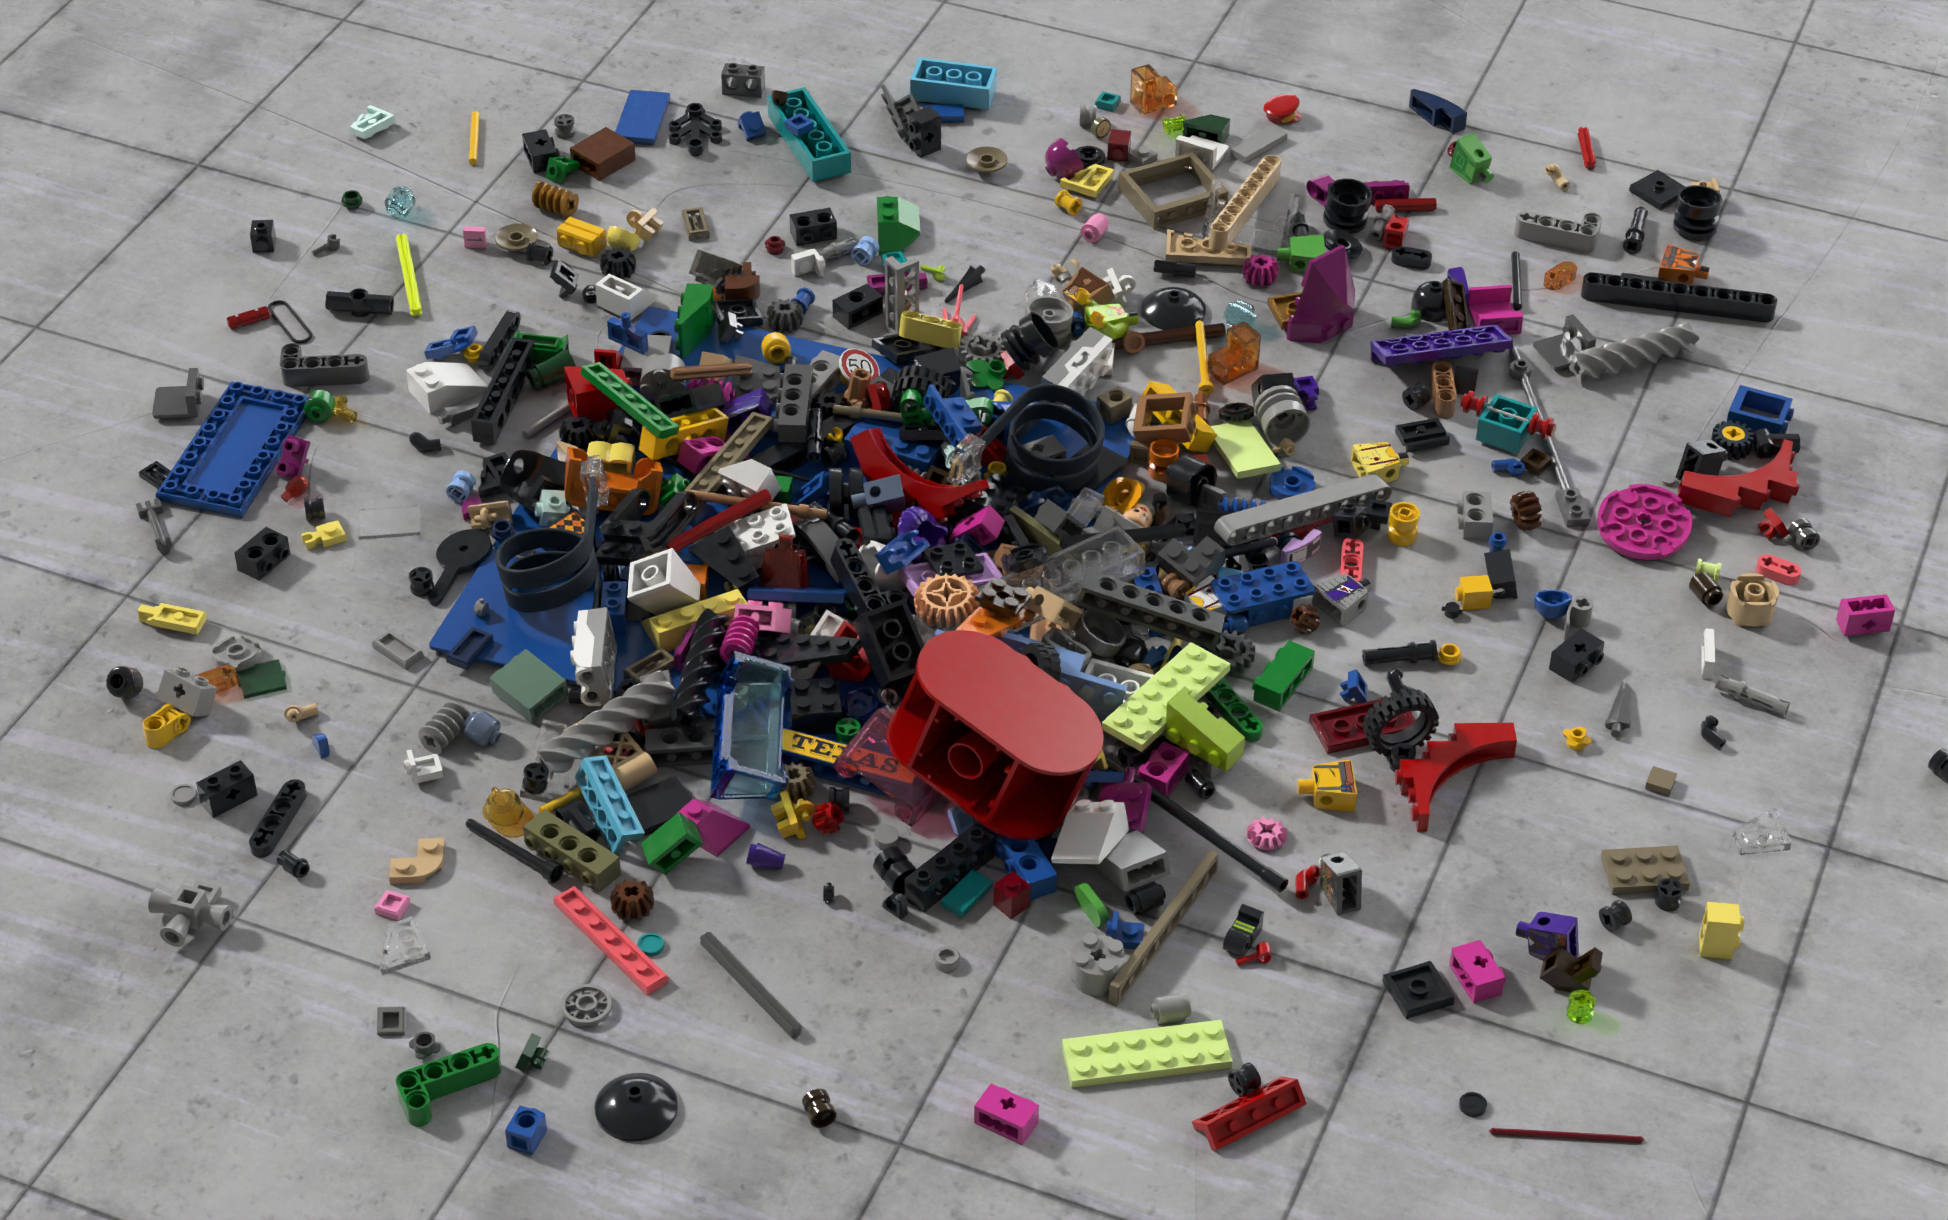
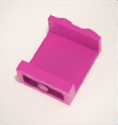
(1492, 306)

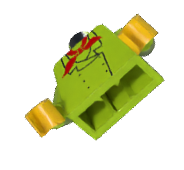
(1107, 318)

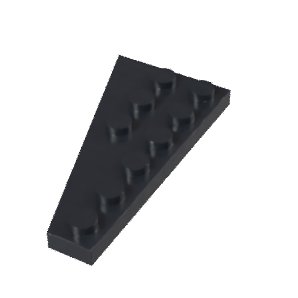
(800, 650)

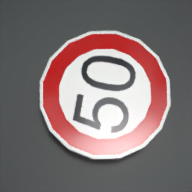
(857, 358)

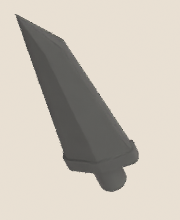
(1620, 713)

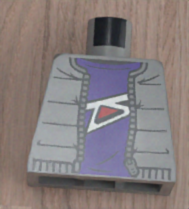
(1342, 597)

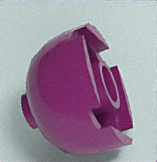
(1062, 161)

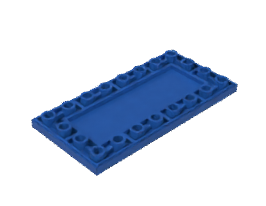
(234, 450)

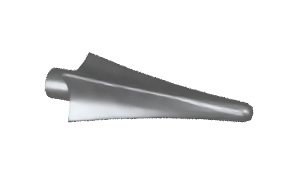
(457, 414)

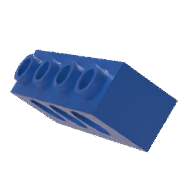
(1028, 862)

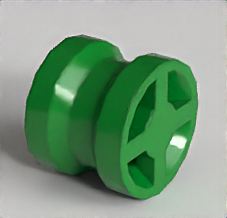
(846, 730)

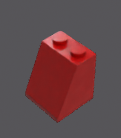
(587, 399)

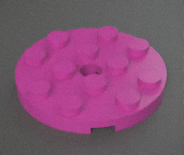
(1621, 525)

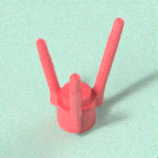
(956, 318)

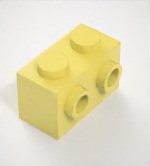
(1720, 930)

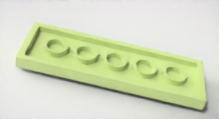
(1144, 713)
(1146, 1053)

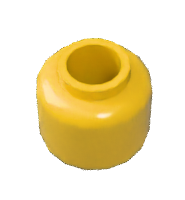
(775, 348)

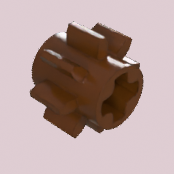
(1305, 619)

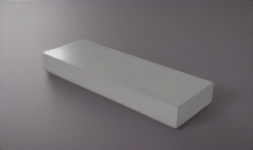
(1258, 143)

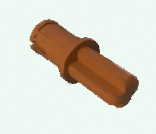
(1204, 408)

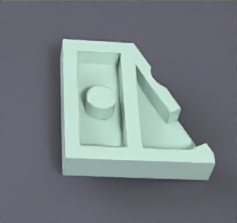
(372, 122)

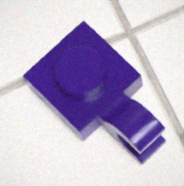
(1307, 389)

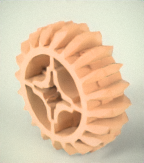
(945, 600)

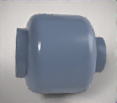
(482, 728)

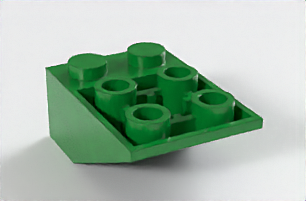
(694, 317)

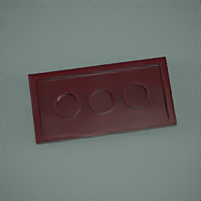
(1343, 727)

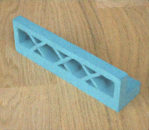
(608, 801)

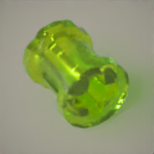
(1173, 124)

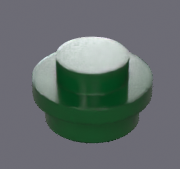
(352, 199)

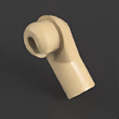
(1557, 176)
(1057, 269)
(298, 713)

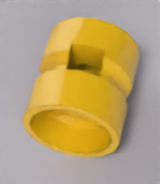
(1403, 524)

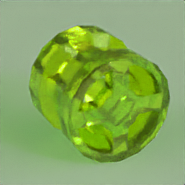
(1581, 1006)

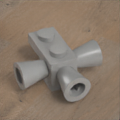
(189, 910)

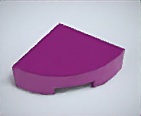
(472, 500)

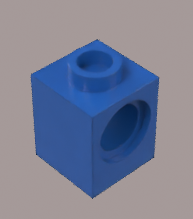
(526, 1130)

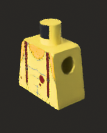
(1378, 459)

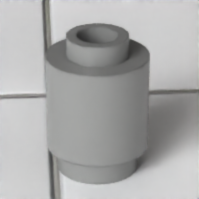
(1170, 1008)

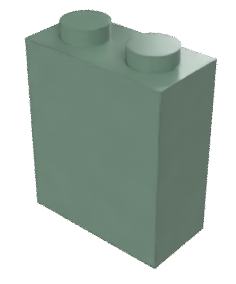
(529, 686)

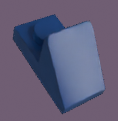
(813, 491)

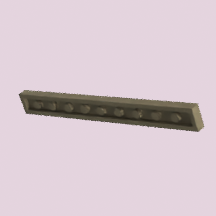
(731, 453)

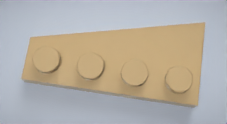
(1197, 251)

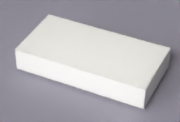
(1708, 654)

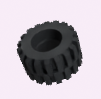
(919, 378)

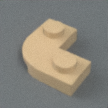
(415, 870)

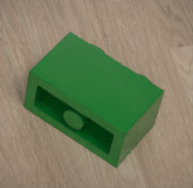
(671, 843)

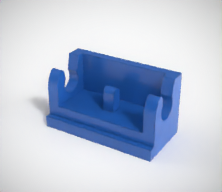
(900, 552)

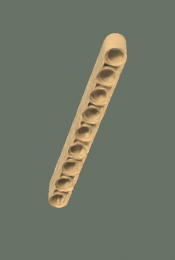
(1244, 202)

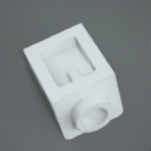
(807, 262)

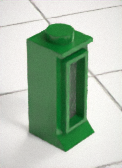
(545, 345)

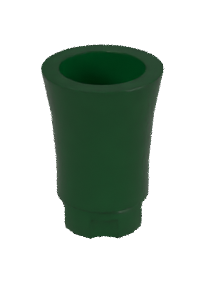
(550, 371)

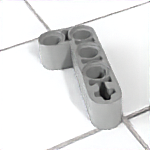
(1558, 231)

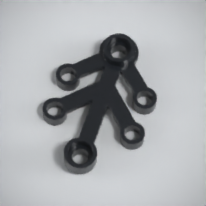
(695, 113)

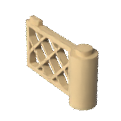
(630, 769)

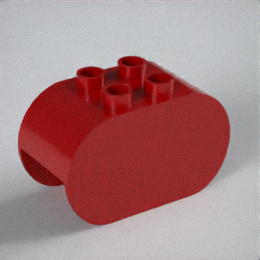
(995, 734)

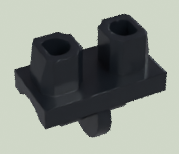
(610, 432)

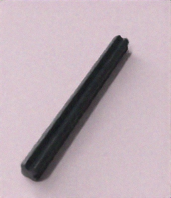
(1137, 534)

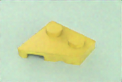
(1089, 181)

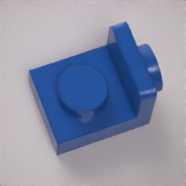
(1128, 933)

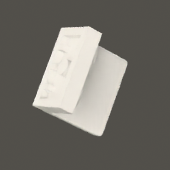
(1206, 150)

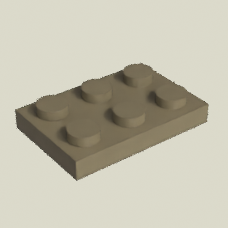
(1642, 868)

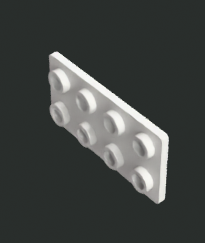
(761, 531)

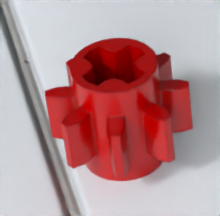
(827, 818)

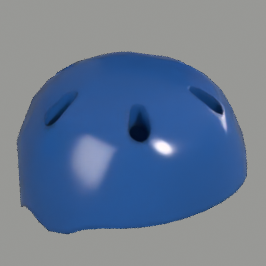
(1552, 603)

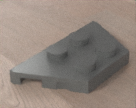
(762, 376)

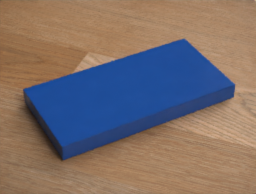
(643, 116)
(810, 594)

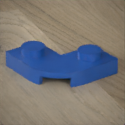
(458, 341)

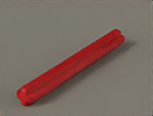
(720, 520)

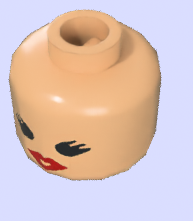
(1140, 514)

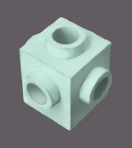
(551, 506)

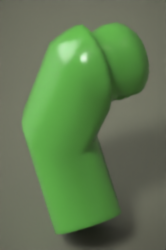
(1402, 322)

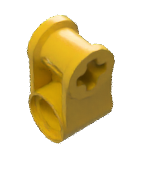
(163, 726)

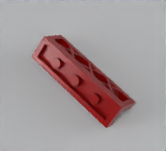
(1251, 1111)

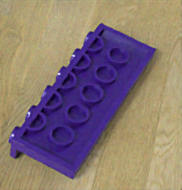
(1440, 345)

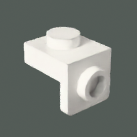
(423, 768)

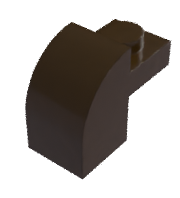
(1571, 973)

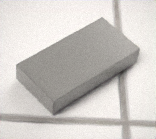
(397, 649)

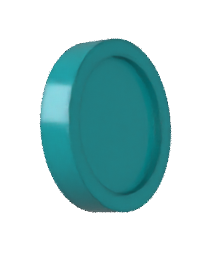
(651, 944)

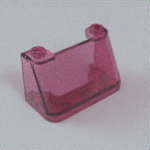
(872, 758)

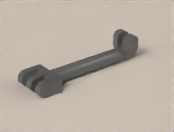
(162, 542)

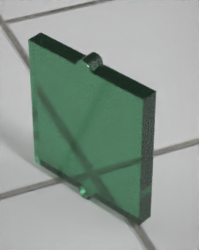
(262, 679)

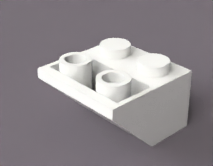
(621, 296)
(748, 479)

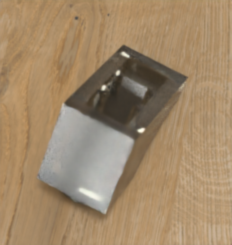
(710, 267)

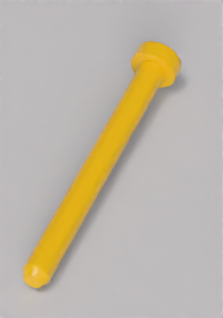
(1205, 385)

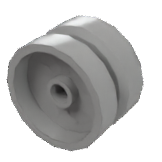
(1055, 313)

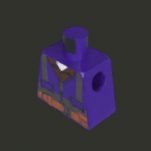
(1549, 933)

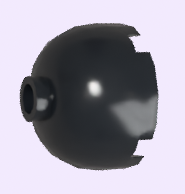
(1430, 301)

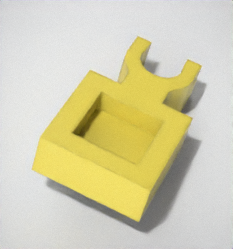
(325, 534)

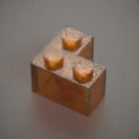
(1150, 90)
(1238, 356)

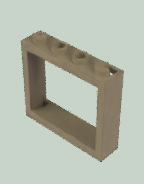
(1174, 211)

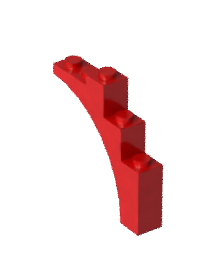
(881, 462)
(1749, 489)
(1443, 759)

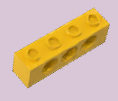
(691, 426)

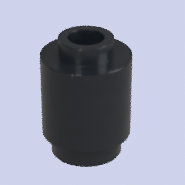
(1145, 898)

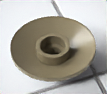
(986, 159)
(515, 237)

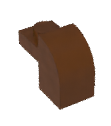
(743, 286)

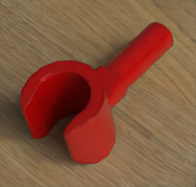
(1262, 954)

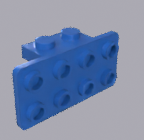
(1264, 592)

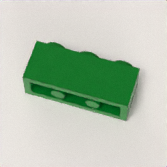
(1283, 675)

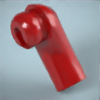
(1305, 879)

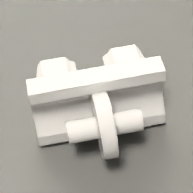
(1123, 285)

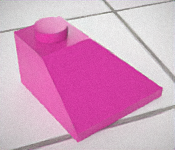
(715, 825)

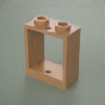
(1164, 402)

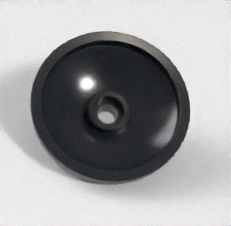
(1173, 308)
(636, 1107)

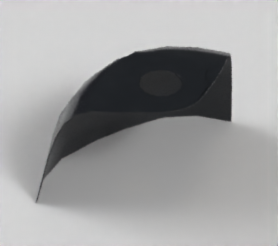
(533, 466)

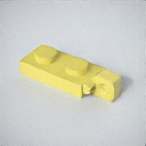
(173, 617)

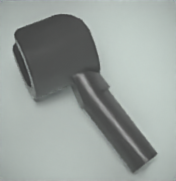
(332, 244)

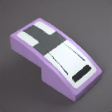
(1301, 550)

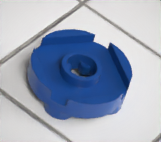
(1282, 481)

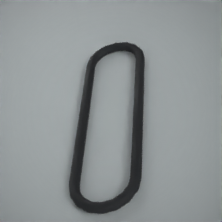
(295, 315)

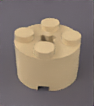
(1752, 600)

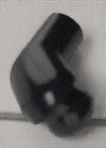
(1708, 732)

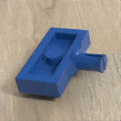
(626, 334)

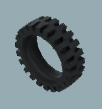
(1395, 706)

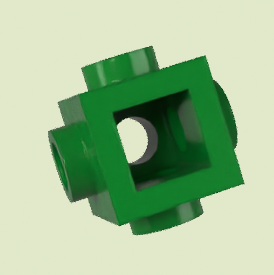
(670, 487)

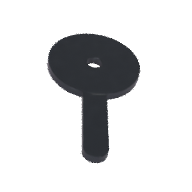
(454, 560)

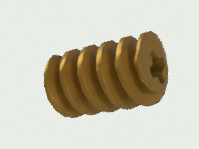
(554, 199)

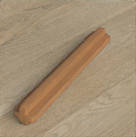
(710, 371)

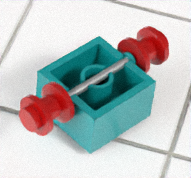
(1506, 421)

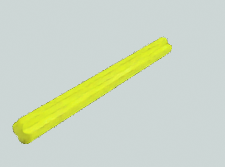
(409, 275)

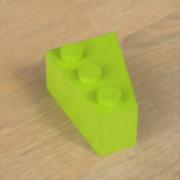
(1201, 733)

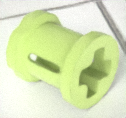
(1712, 569)

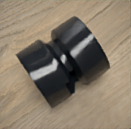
(893, 868)

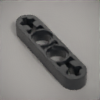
(499, 340)
(272, 816)

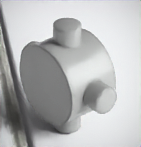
(481, 607)

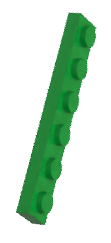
(629, 400)

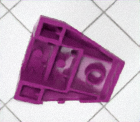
(1326, 299)

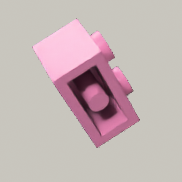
(769, 618)

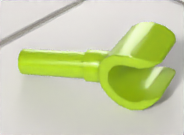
(937, 272)

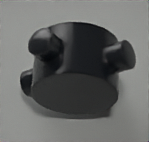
(1452, 610)
(828, 893)

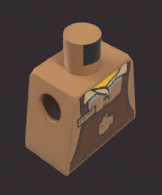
(1098, 288)

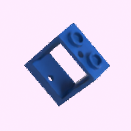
(1764, 402)

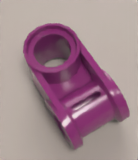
(1319, 187)

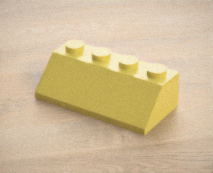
(669, 628)

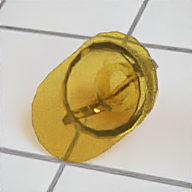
(506, 812)

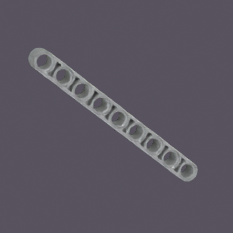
(1299, 509)

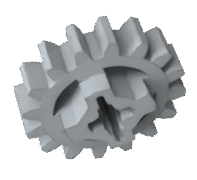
(981, 347)

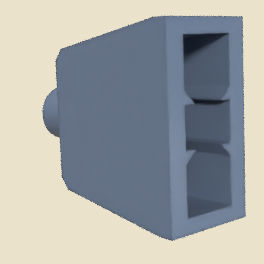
(884, 492)

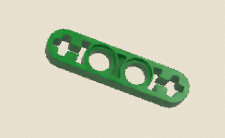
(1236, 704)

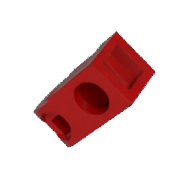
(1395, 231)

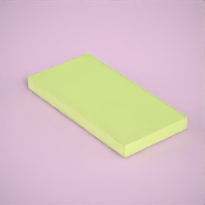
(1244, 449)

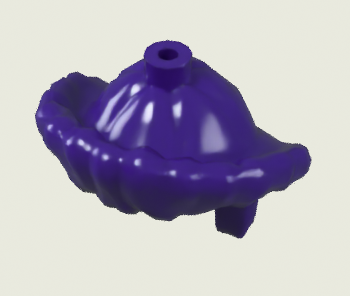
(919, 519)

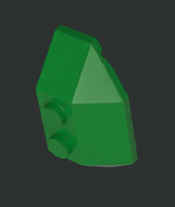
(896, 223)

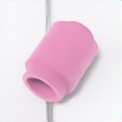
(1094, 228)

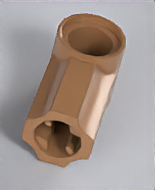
(857, 391)

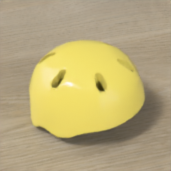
(620, 238)

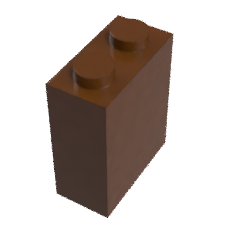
(603, 153)

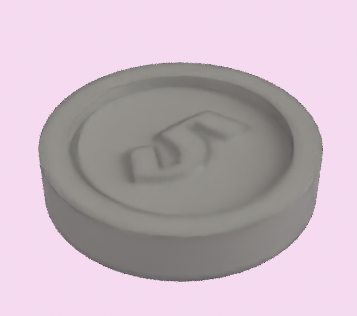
(183, 794)

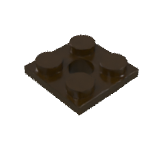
(1002, 598)

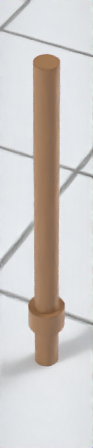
(803, 510)

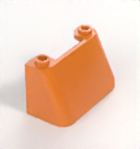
(646, 476)

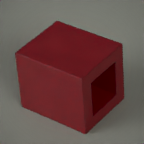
(1119, 145)
(1011, 895)

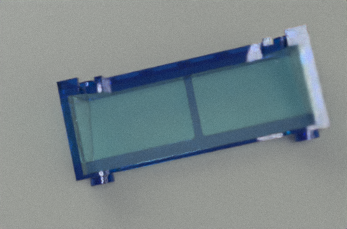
(749, 729)

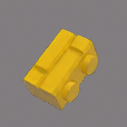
(581, 237)

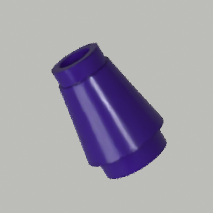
(764, 857)

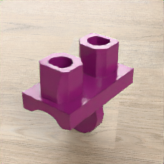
(293, 457)

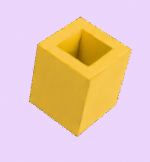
(1474, 592)

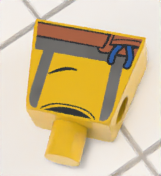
(1331, 786)

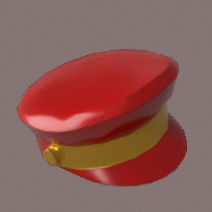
(1282, 109)

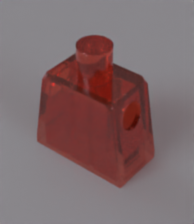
(784, 566)

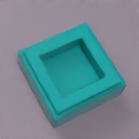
(1108, 101)

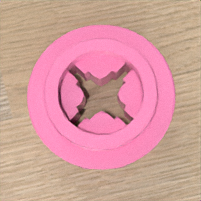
(1266, 840)

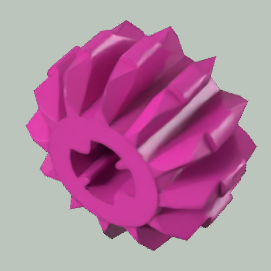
(1260, 270)

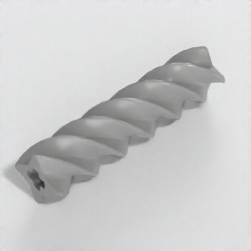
(1633, 351)
(601, 725)

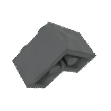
(1192, 565)

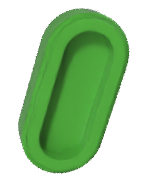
(1091, 904)

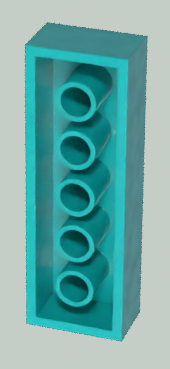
(818, 150)

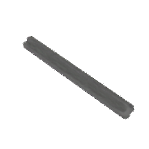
(751, 984)

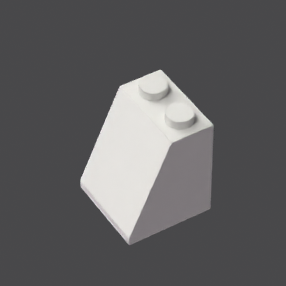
(662, 583)

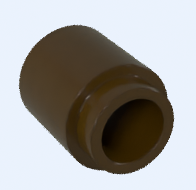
(1706, 589)

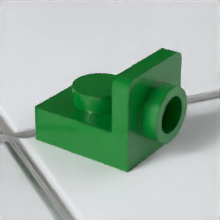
(559, 166)

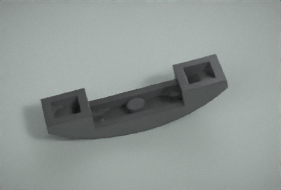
(821, 539)

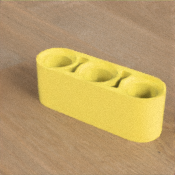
(930, 329)

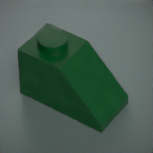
(1208, 127)

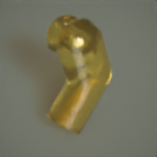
(341, 409)

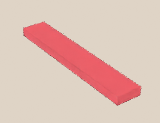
(611, 940)

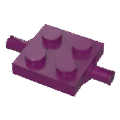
(1135, 798)

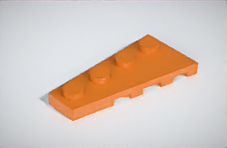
(993, 624)

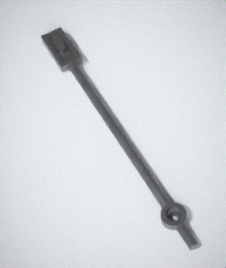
(1568, 500)

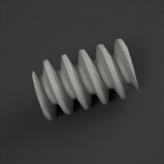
(443, 727)

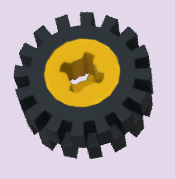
(1733, 438)

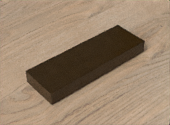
(1455, 304)

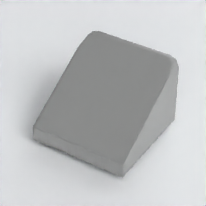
(391, 1020)

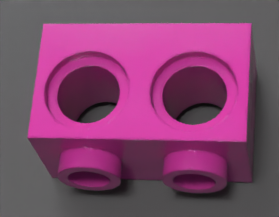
(698, 452)
(1165, 767)

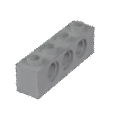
(825, 373)

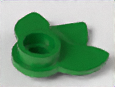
(987, 373)

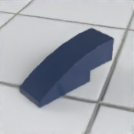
(1438, 110)

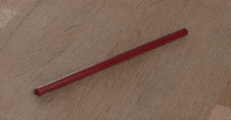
(1566, 1135)

